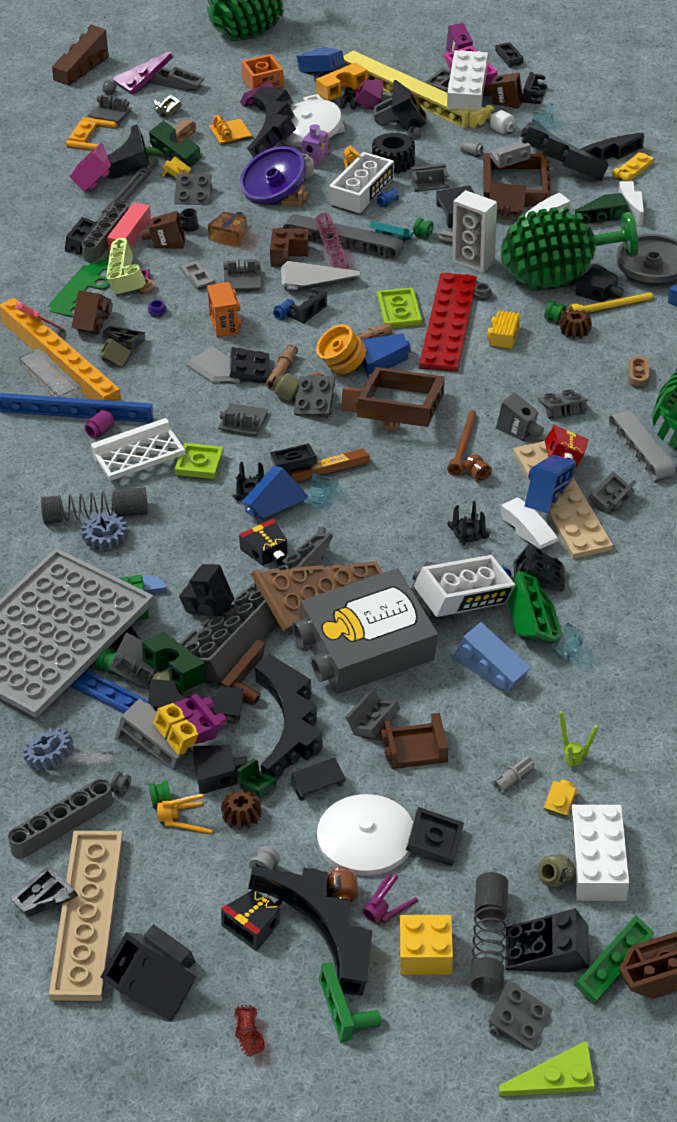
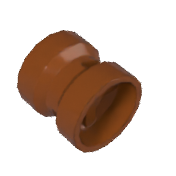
(477, 467)

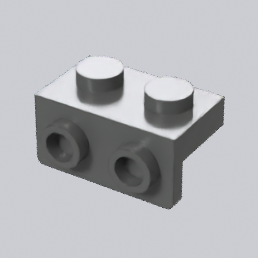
(610, 492)
(370, 714)

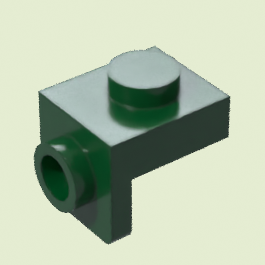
(254, 780)

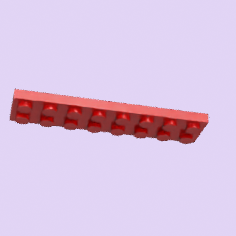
(448, 322)

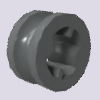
(120, 783)

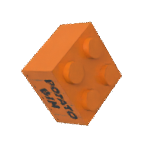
(261, 71)
(223, 309)

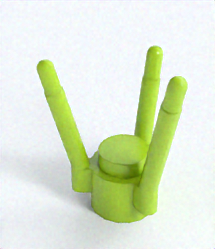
(574, 752)

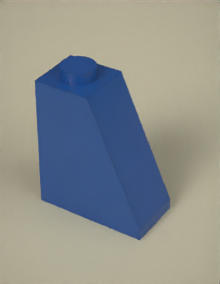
(321, 60)
(385, 352)
(273, 494)

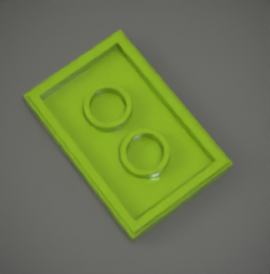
(399, 307)

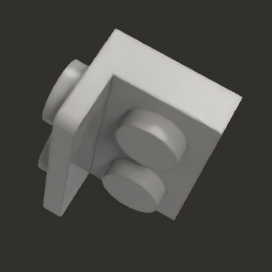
(511, 154)

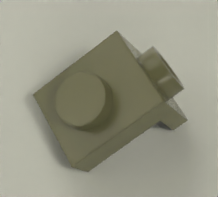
(168, 106)

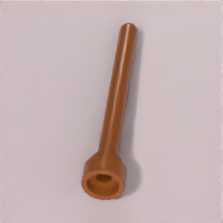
(456, 465)

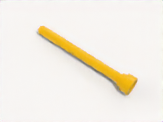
(612, 303)

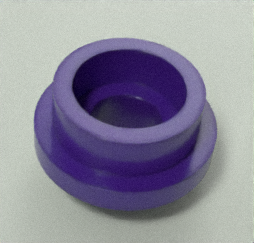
(157, 308)

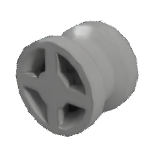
(266, 858)

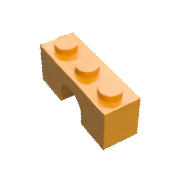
(351, 76)

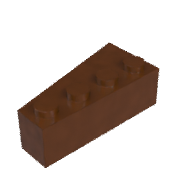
(82, 56)

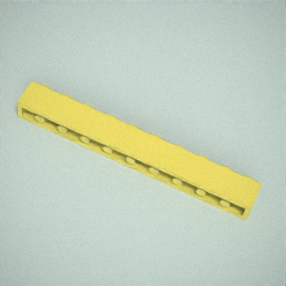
(430, 98)

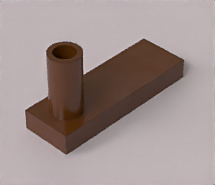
(242, 669)

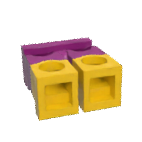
(189, 722)

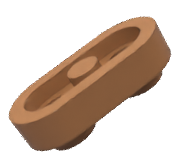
(638, 371)

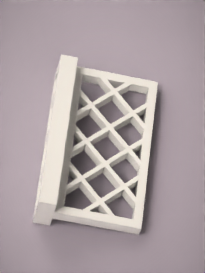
(136, 441)

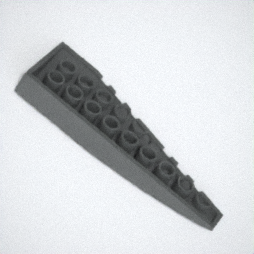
(230, 636)

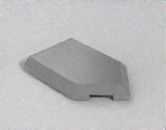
(212, 366)

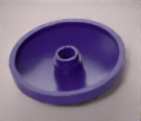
(273, 174)

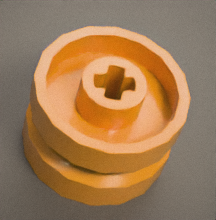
(341, 349)

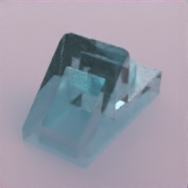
(320, 491)

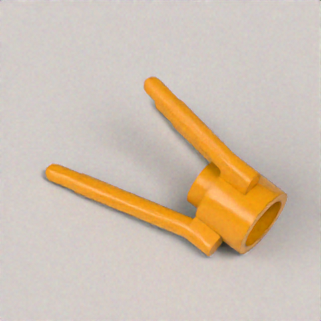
(350, 155)
(169, 811)

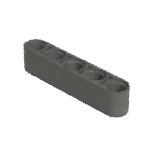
(96, 242)
(60, 818)

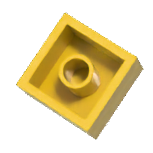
(426, 945)

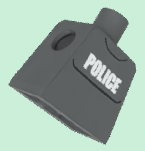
(518, 418)

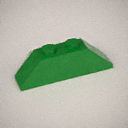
(533, 610)

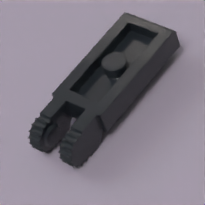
(349, 97)

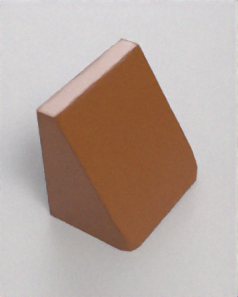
(348, 399)

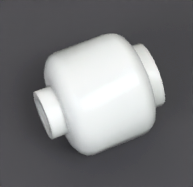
(502, 122)

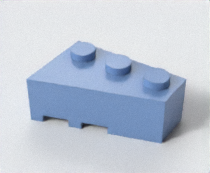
(490, 658)

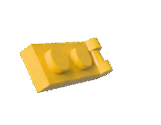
(633, 167)

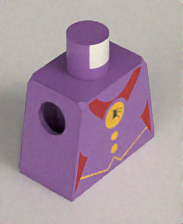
(316, 144)

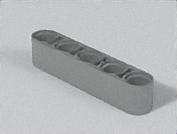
(642, 444)

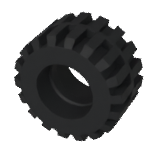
(397, 148)

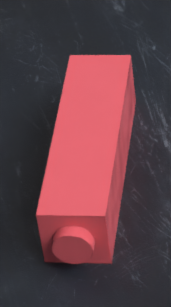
(131, 224)

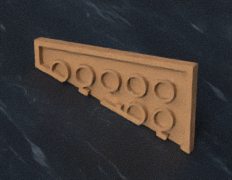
(288, 587)

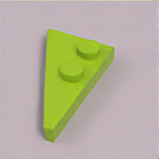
(561, 1074)

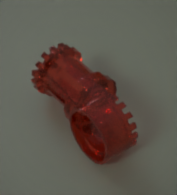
(247, 1031)

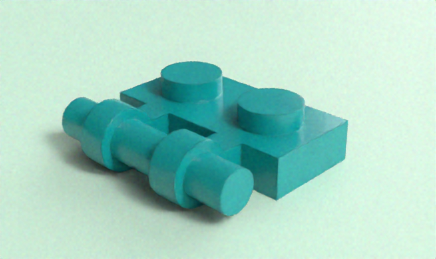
(391, 230)

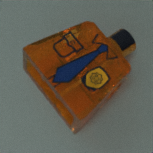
(228, 228)

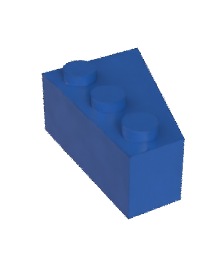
(548, 480)

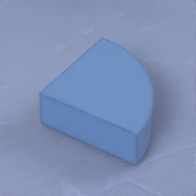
(154, 585)

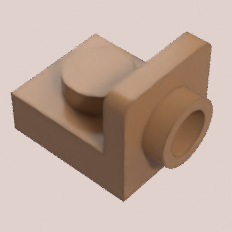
(296, 199)

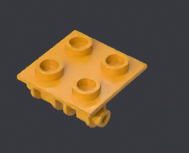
(229, 130)

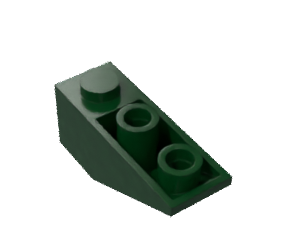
(603, 209)

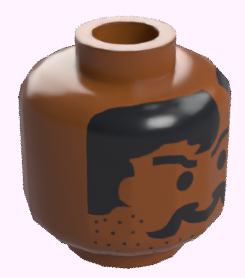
(342, 884)

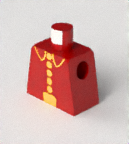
(566, 444)

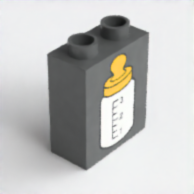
(365, 631)

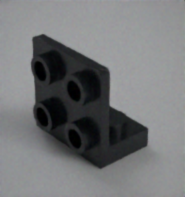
(540, 565)

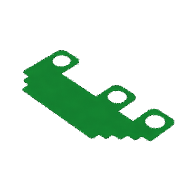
(85, 277)

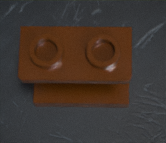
(415, 744)

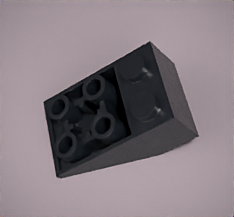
(407, 107)
(549, 944)
(149, 975)

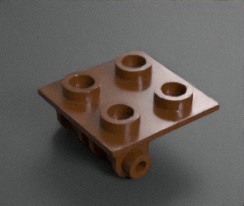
(509, 200)

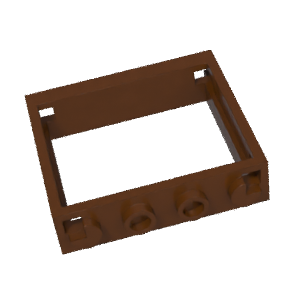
(536, 161)
(398, 411)

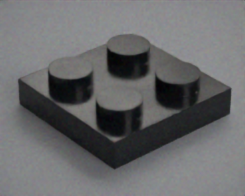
(249, 365)
(294, 457)
(434, 836)

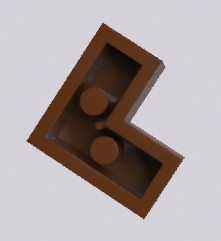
(288, 243)
(89, 311)

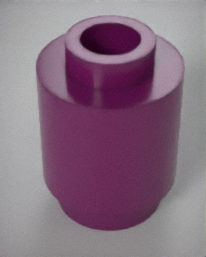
(99, 424)

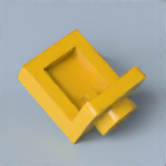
(175, 166)
(561, 797)

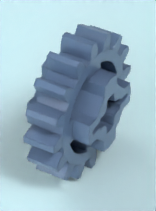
(104, 531)
(48, 749)

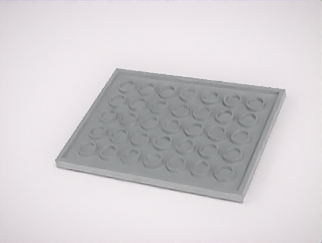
(59, 626)

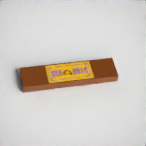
(332, 464)

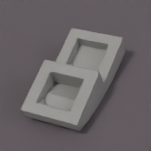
(196, 274)

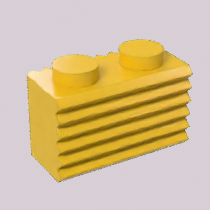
(504, 329)

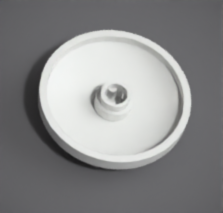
(310, 112)
(365, 834)

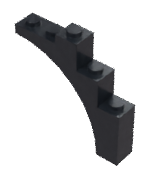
(278, 118)
(562, 151)
(292, 694)
(329, 915)

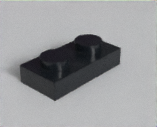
(509, 54)

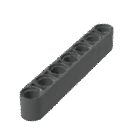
(351, 237)

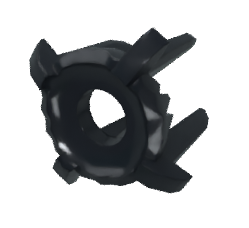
(242, 482)
(460, 526)

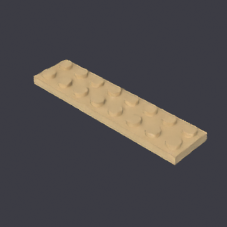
(571, 513)
(88, 918)

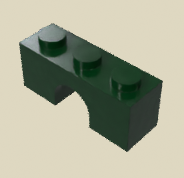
(163, 138)
(184, 666)

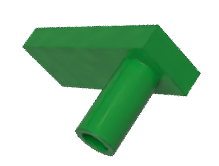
(342, 1019)

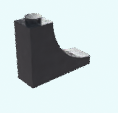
(129, 156)

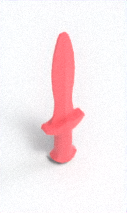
(33, 313)

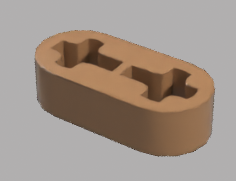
(185, 130)

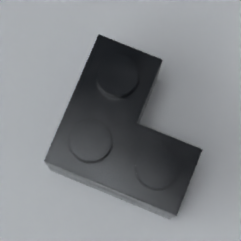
(207, 592)

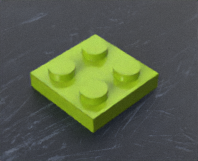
(199, 461)

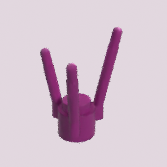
(377, 907)

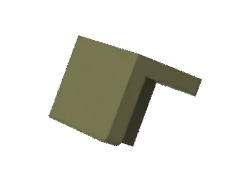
(114, 352)

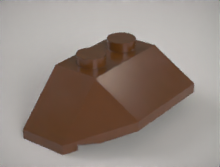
(652, 966)

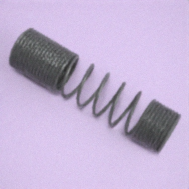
(124, 502)
(490, 891)

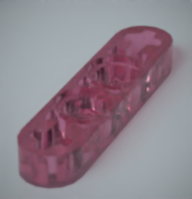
(330, 243)

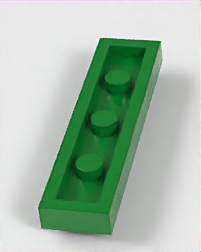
(607, 965)

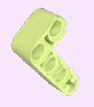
(120, 272)

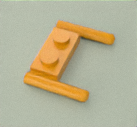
(84, 130)

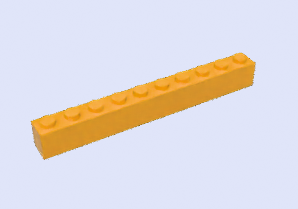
(39, 335)

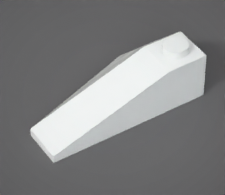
(301, 275)

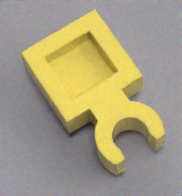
(478, 118)

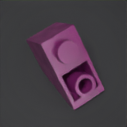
(370, 93)

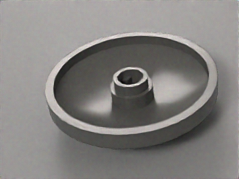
(655, 259)

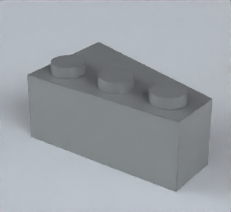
(138, 728)

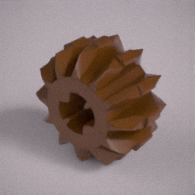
(575, 323)
(241, 809)

